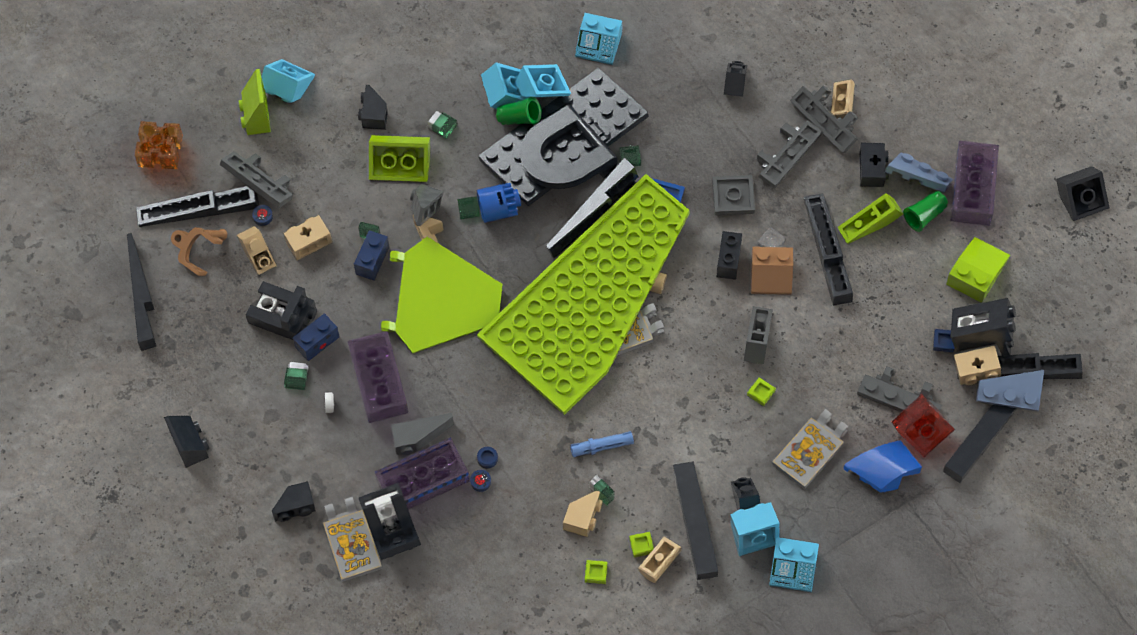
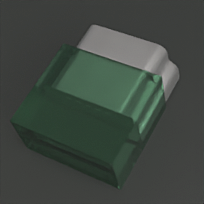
(442, 124)
(296, 376)
(606, 492)

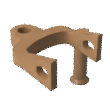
(185, 241)

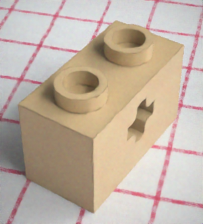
(302, 245)
(984, 358)

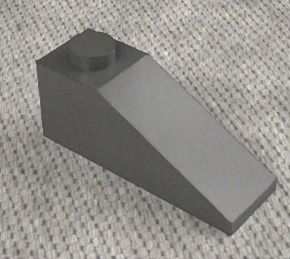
(425, 203)
(758, 335)
(415, 434)

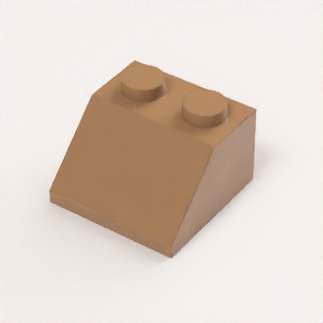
(771, 270)

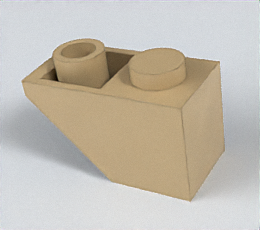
(256, 250)
(581, 514)

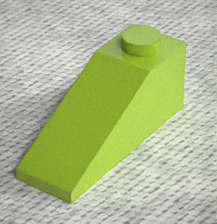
(871, 218)

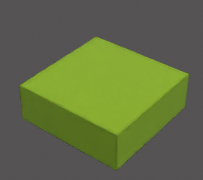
(761, 391)
(641, 544)
(596, 572)

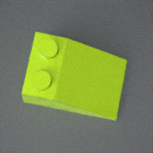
(255, 106)
(977, 269)

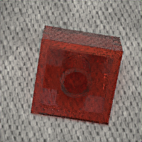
(922, 425)

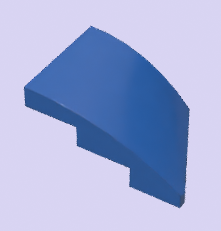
(884, 466)

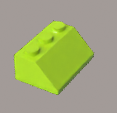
(399, 158)

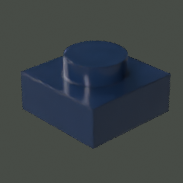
(942, 341)

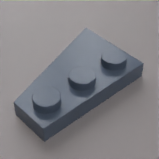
(918, 170)
(1013, 391)

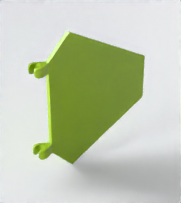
(441, 297)

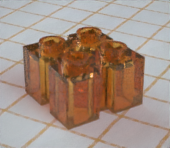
(158, 145)

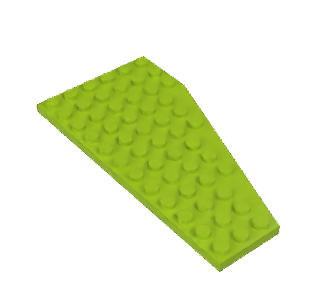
(581, 307)

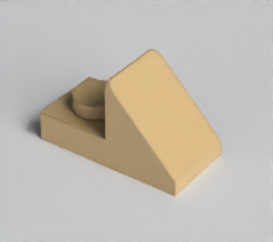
(429, 228)

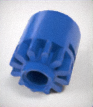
(498, 202)

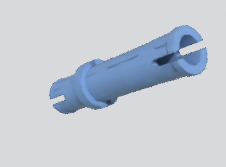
(605, 443)

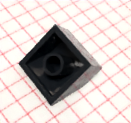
(1083, 192)
(187, 439)

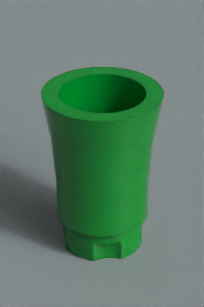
(520, 112)
(925, 211)

